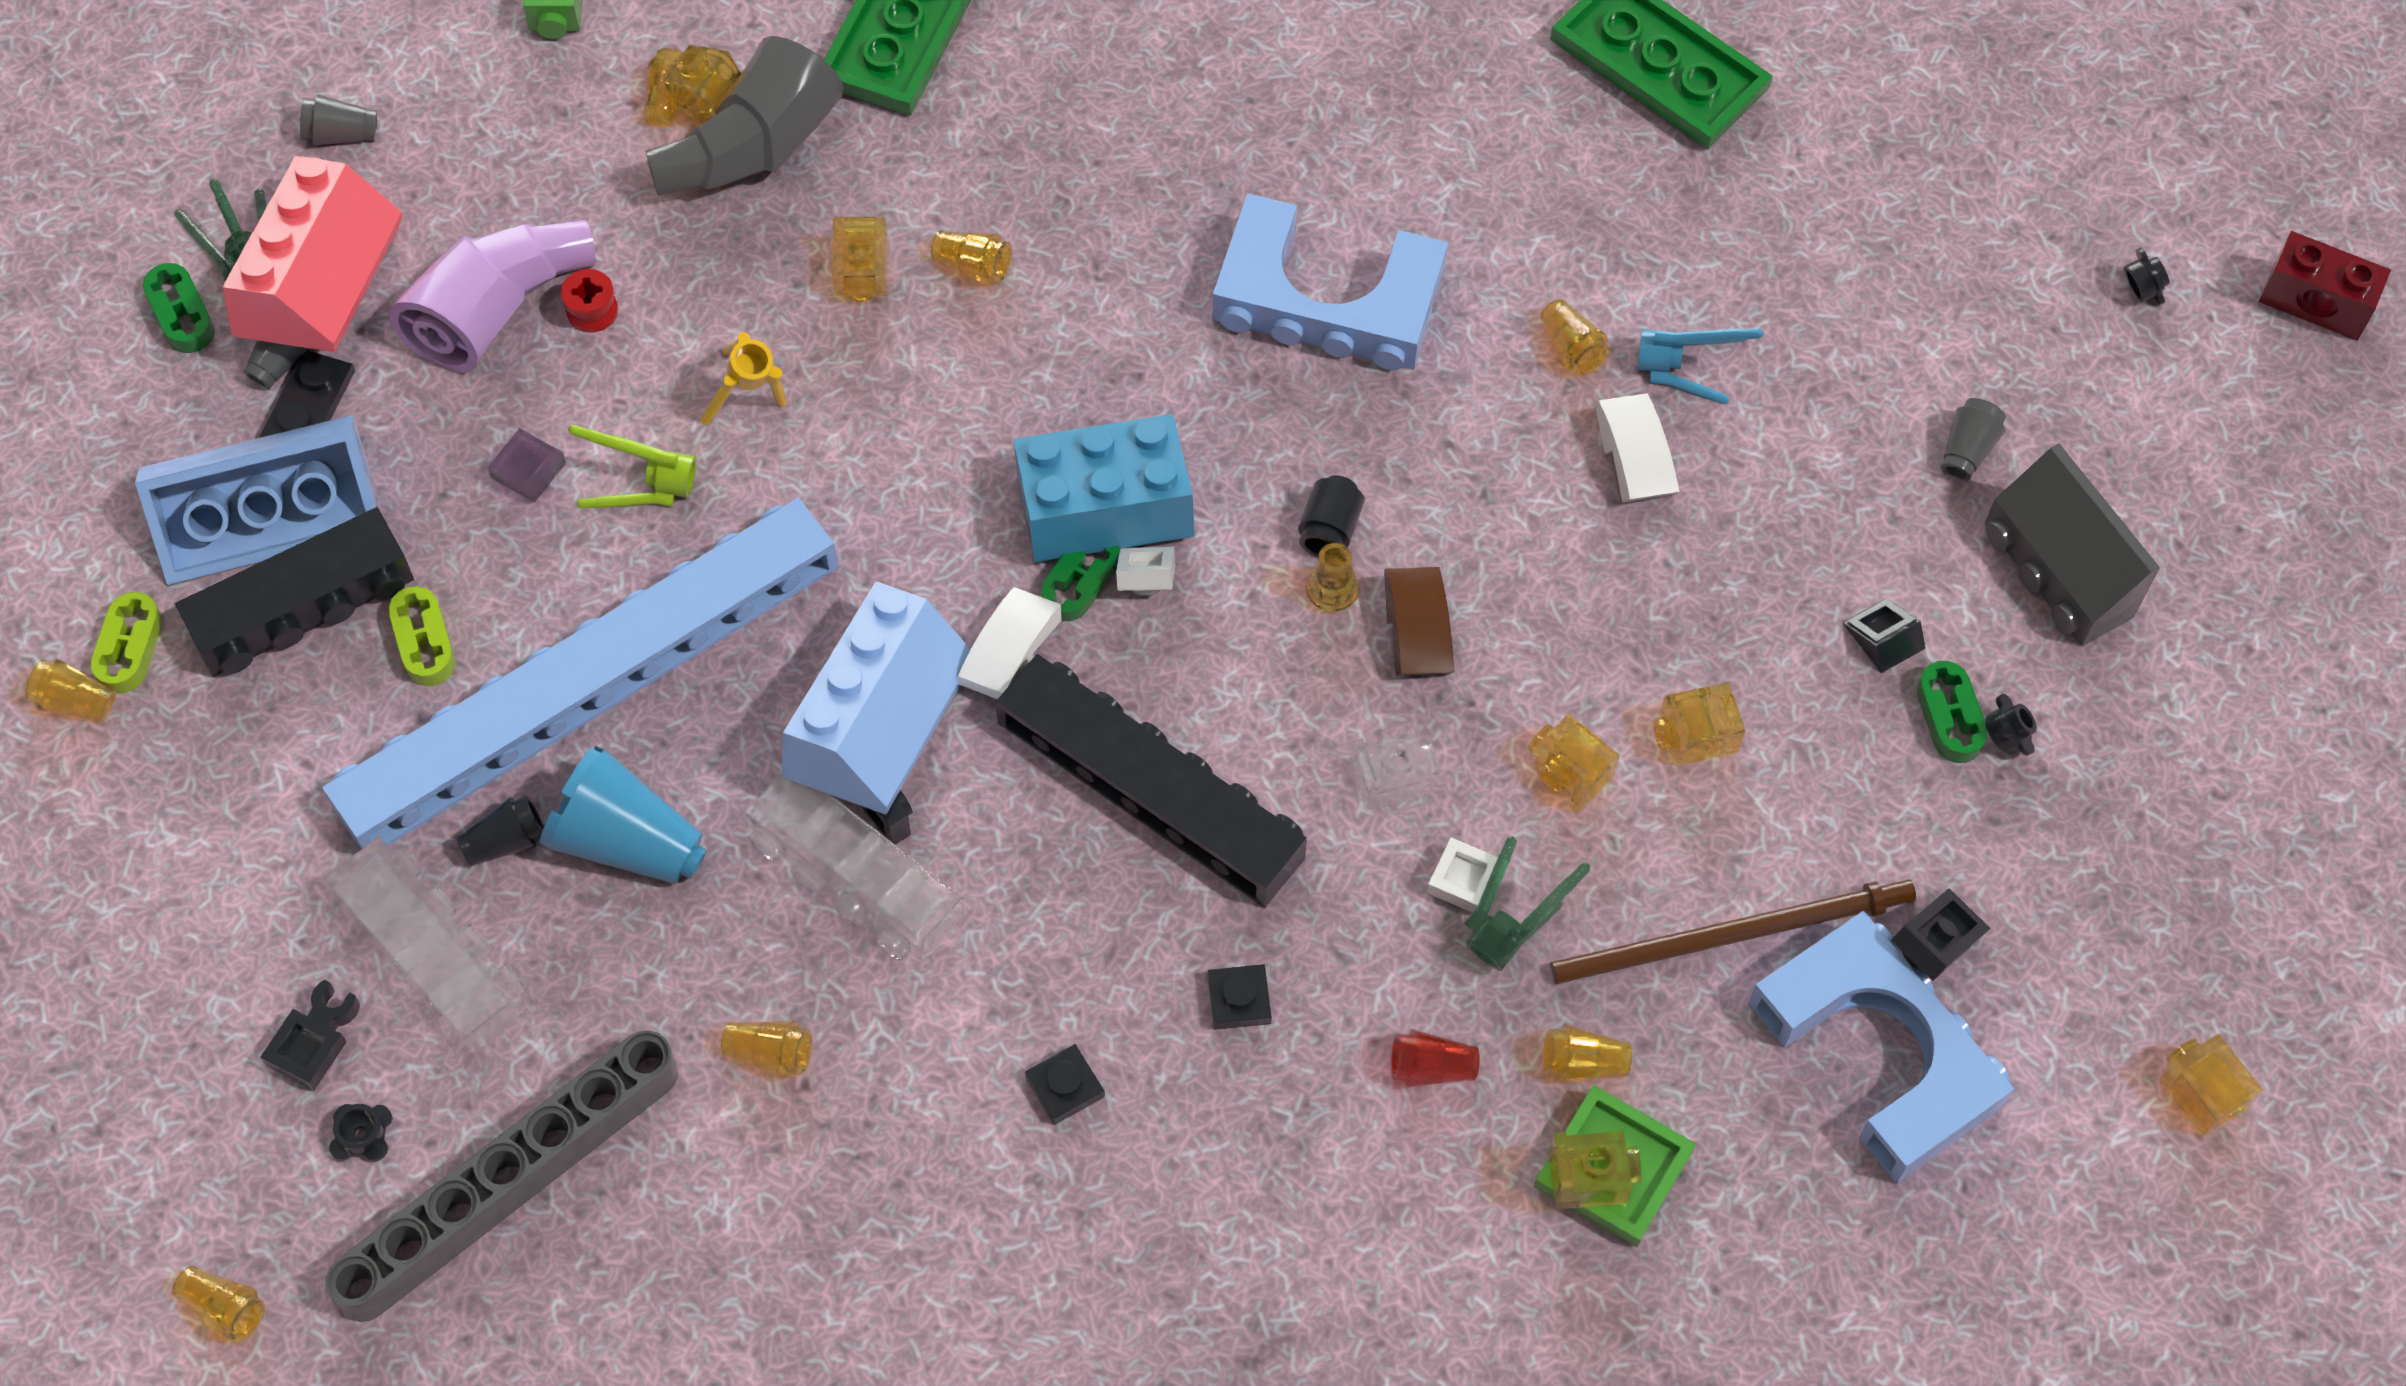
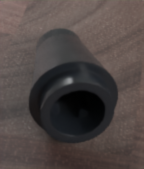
(502, 832)

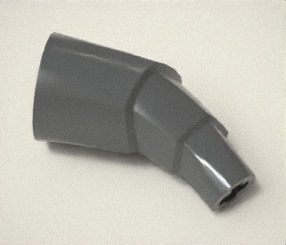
(757, 124)

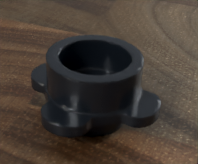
(2147, 277)
(2011, 726)
(352, 1117)

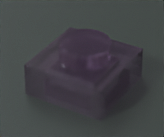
(526, 465)

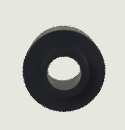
(1330, 513)

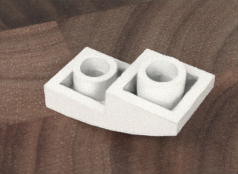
(1638, 446)
(1008, 642)

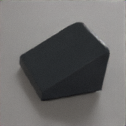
(1887, 634)

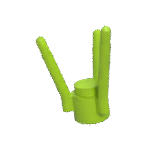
(666, 470)

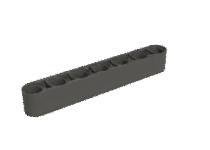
(492, 1202)

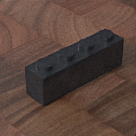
(295, 592)

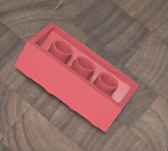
(310, 257)

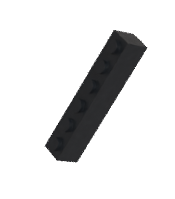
(1152, 779)

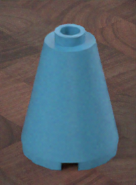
(621, 823)

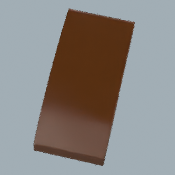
(1420, 621)

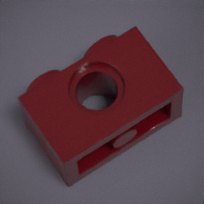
(2325, 285)

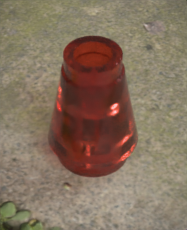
(1431, 1059)

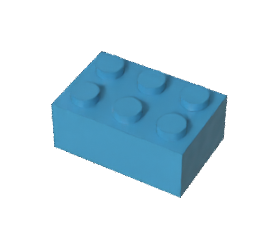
(1104, 487)

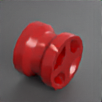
(601, 304)

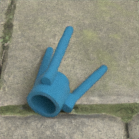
(1664, 351)

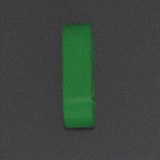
(188, 303)
(1090, 582)
(1940, 715)

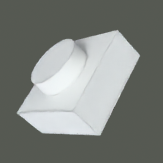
(1146, 569)
(1461, 875)

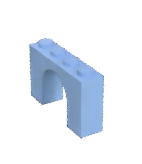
(1380, 326)
(1863, 969)

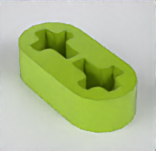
(115, 638)
(410, 639)

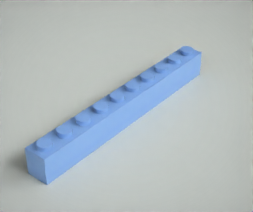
(581, 675)

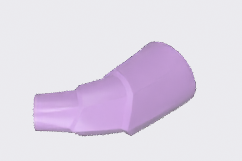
(478, 286)

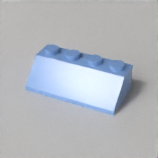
(254, 497)
(875, 701)

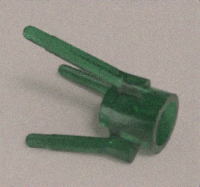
(236, 242)
(1501, 936)

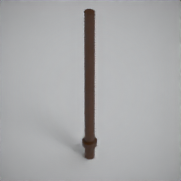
(1870, 899)

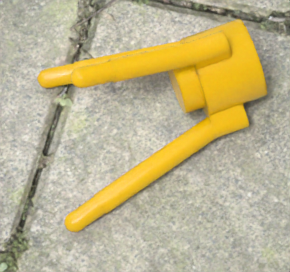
(748, 369)

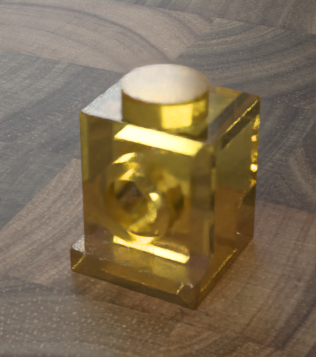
(860, 257)
(1573, 760)
(1582, 1185)

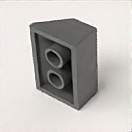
(2071, 547)

